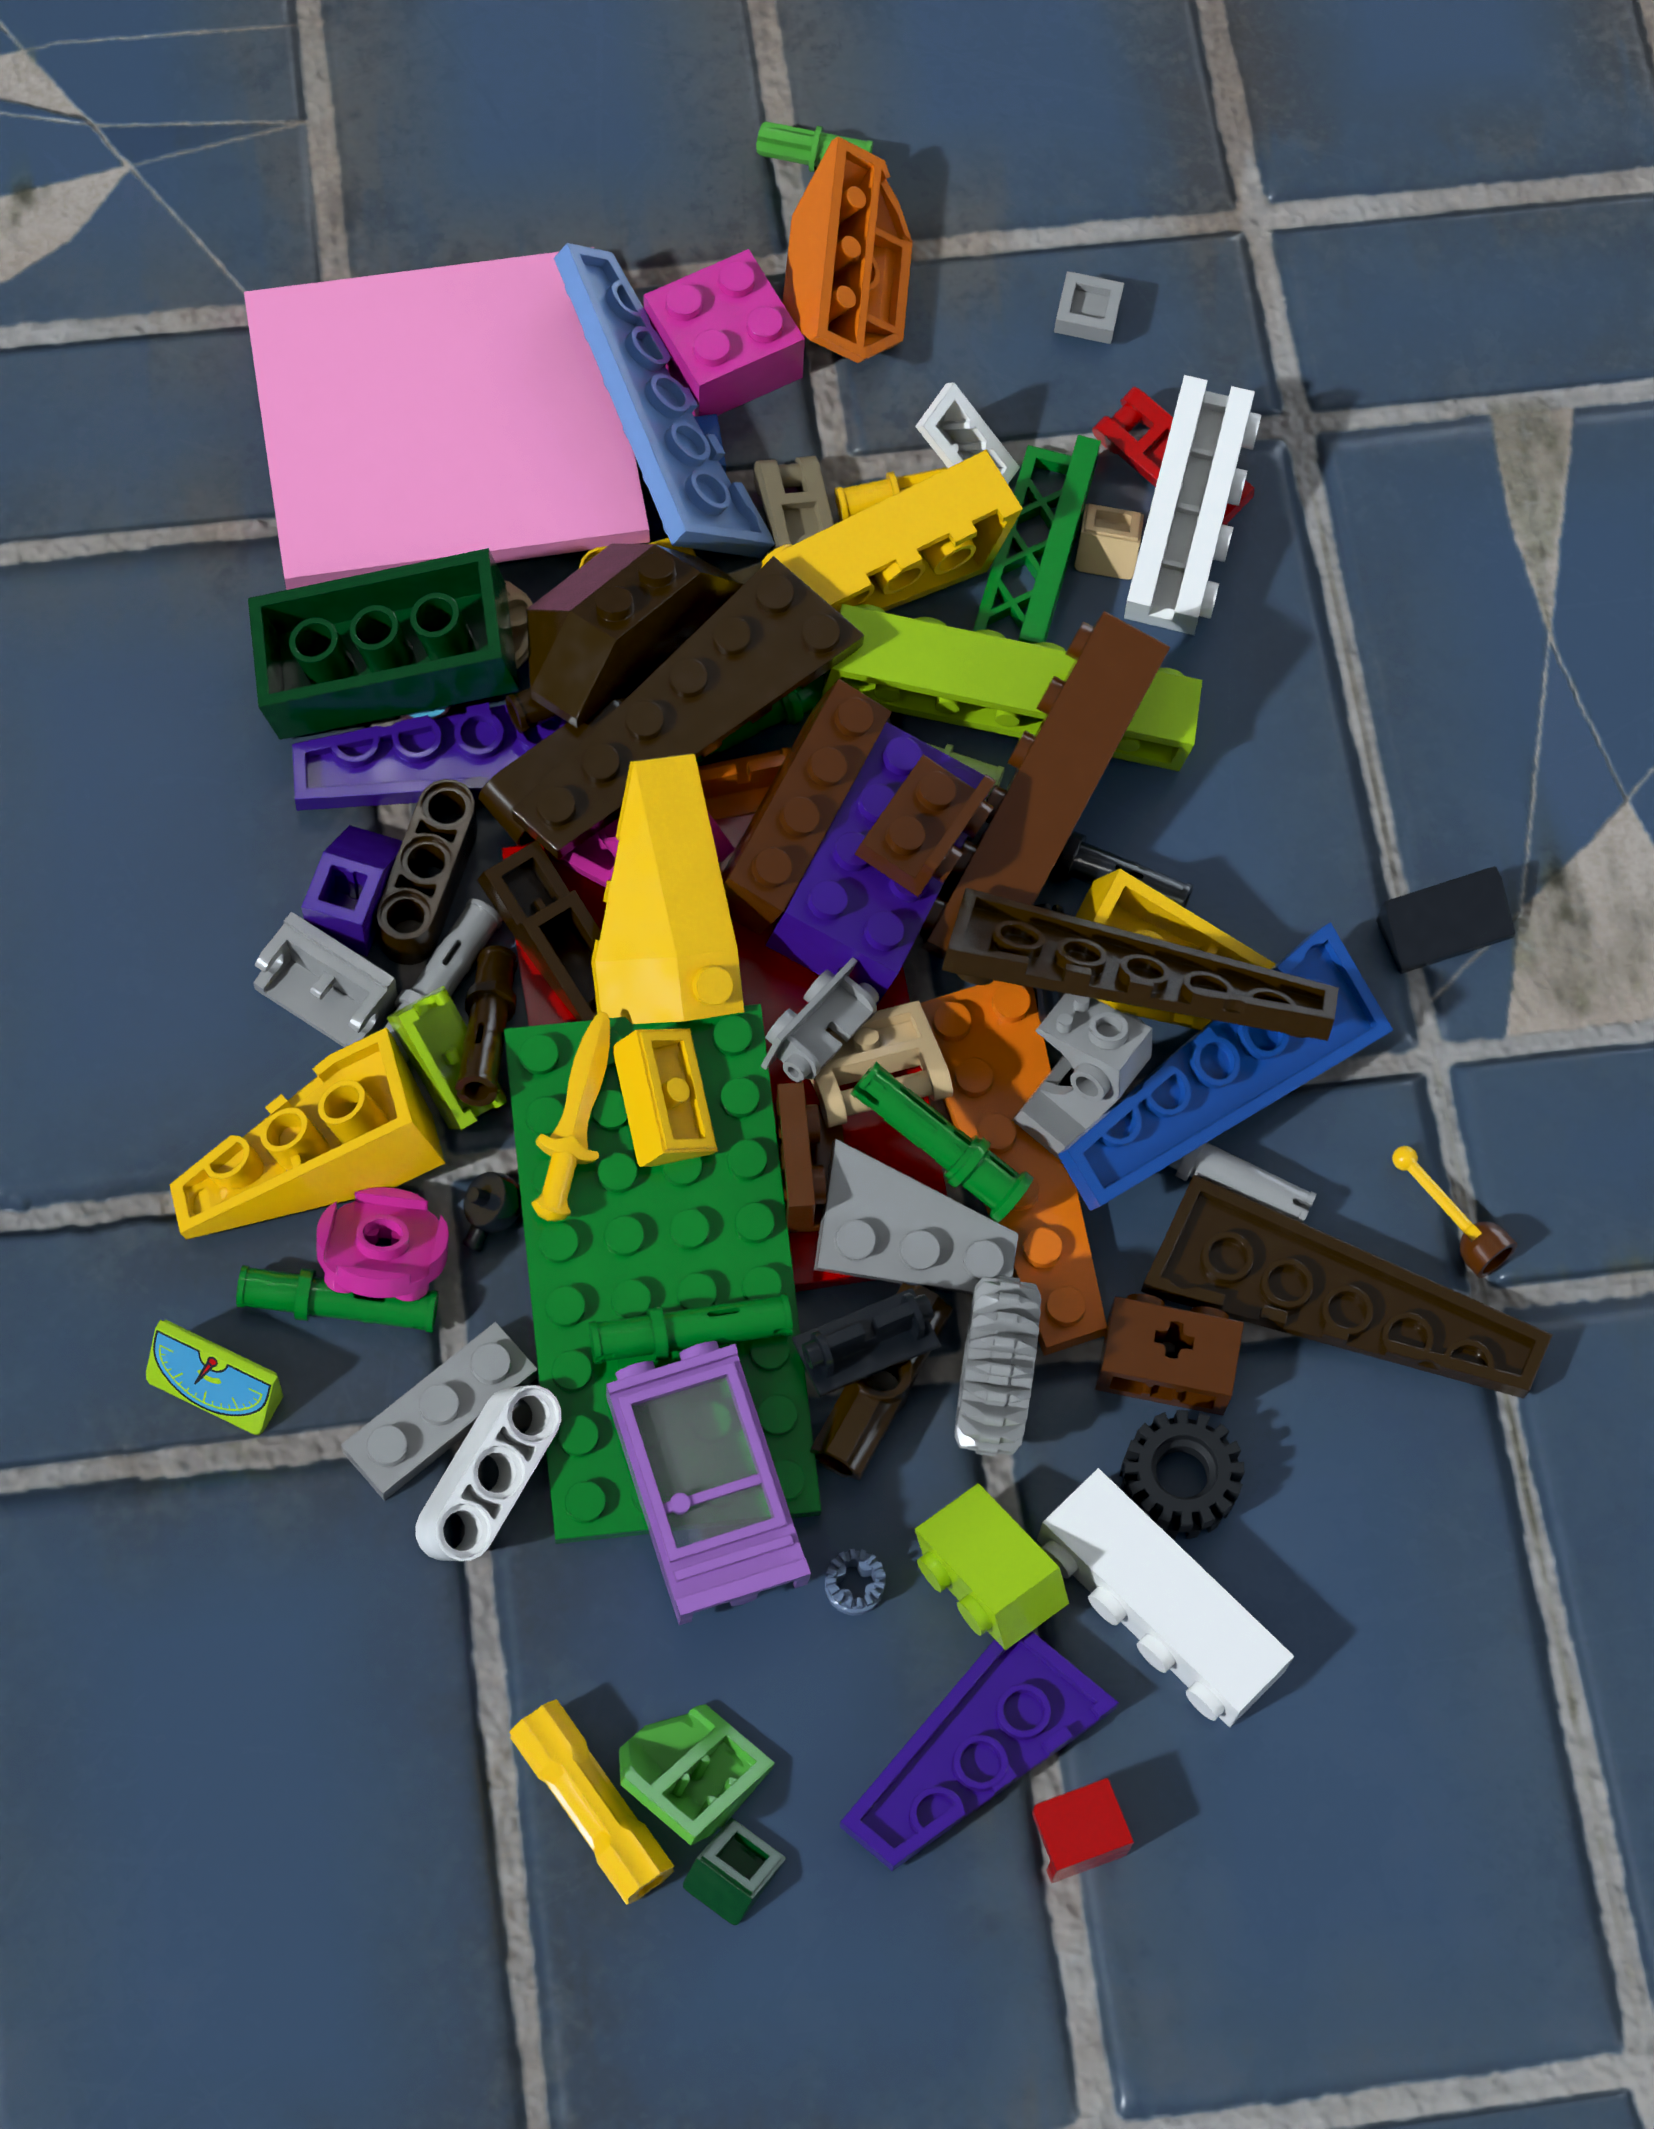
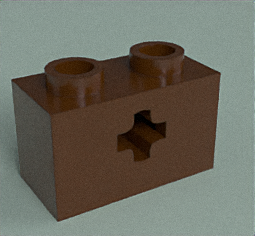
(1136, 1362)

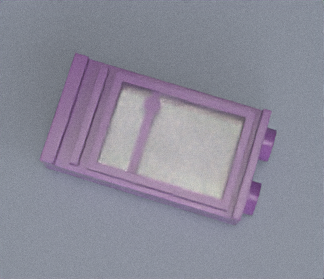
(705, 1479)

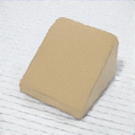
(1109, 541)

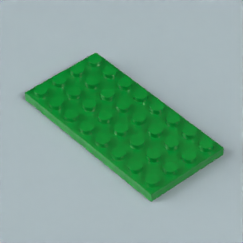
(648, 1240)

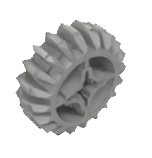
(998, 1366)

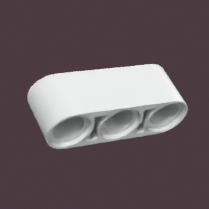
(516, 1459)

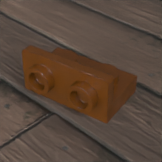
(923, 823)
(803, 1156)

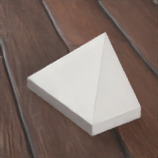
(959, 432)

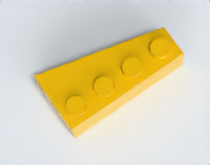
(911, 541)

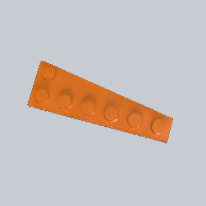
(994, 1070)

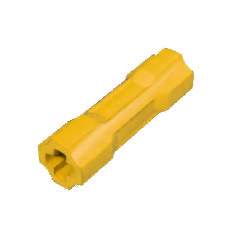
(615, 1835)

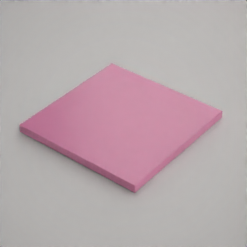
(437, 420)

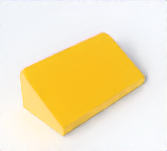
(664, 1096)

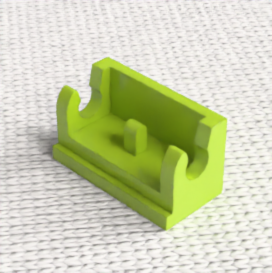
(434, 1041)

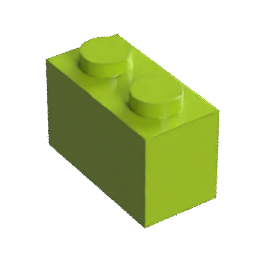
(990, 1567)

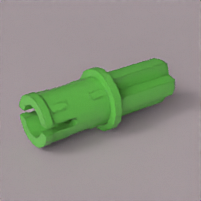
(799, 144)

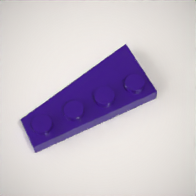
(979, 1741)

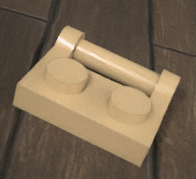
(897, 1041)

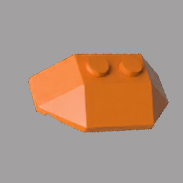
(849, 256)

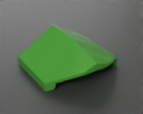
(692, 1771)

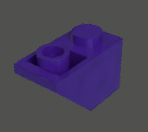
(350, 886)

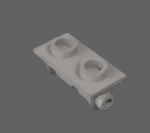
(802, 1037)

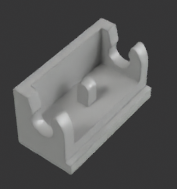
(324, 982)

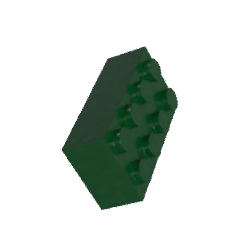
(382, 644)

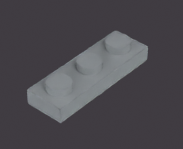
(436, 1411)

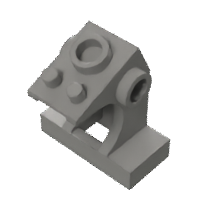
(1103, 1053)

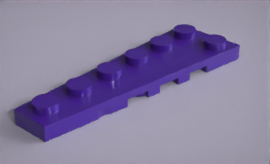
(403, 759)

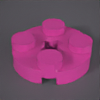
(402, 1270)

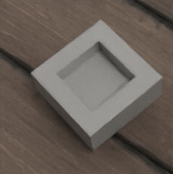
(1088, 307)

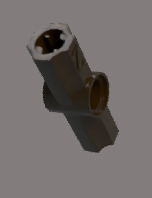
(865, 1414)

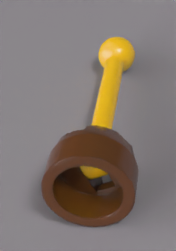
(1483, 1244)

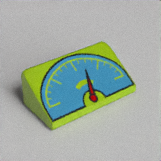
(212, 1378)

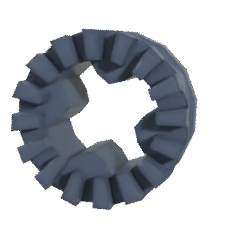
(867, 1566)

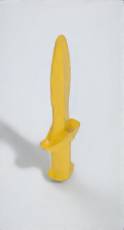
(569, 1141)

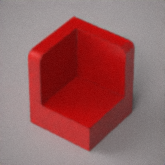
(1082, 1830)

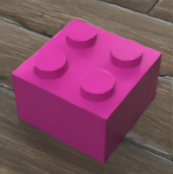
(726, 334)

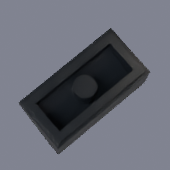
(1446, 920)

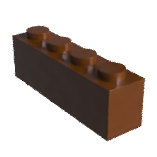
(801, 805)

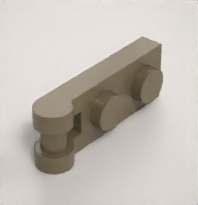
(798, 514)

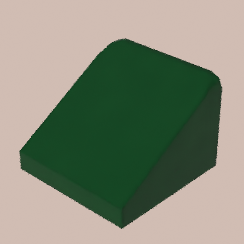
(733, 1871)

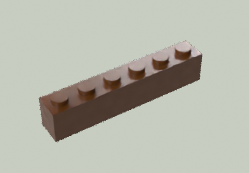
(1054, 770)

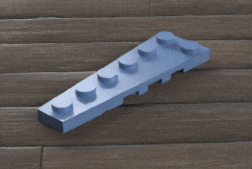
(675, 457)

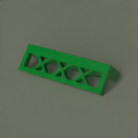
(1054, 550)

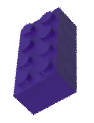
(845, 903)

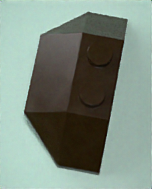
(617, 623)

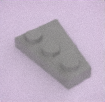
(904, 1231)

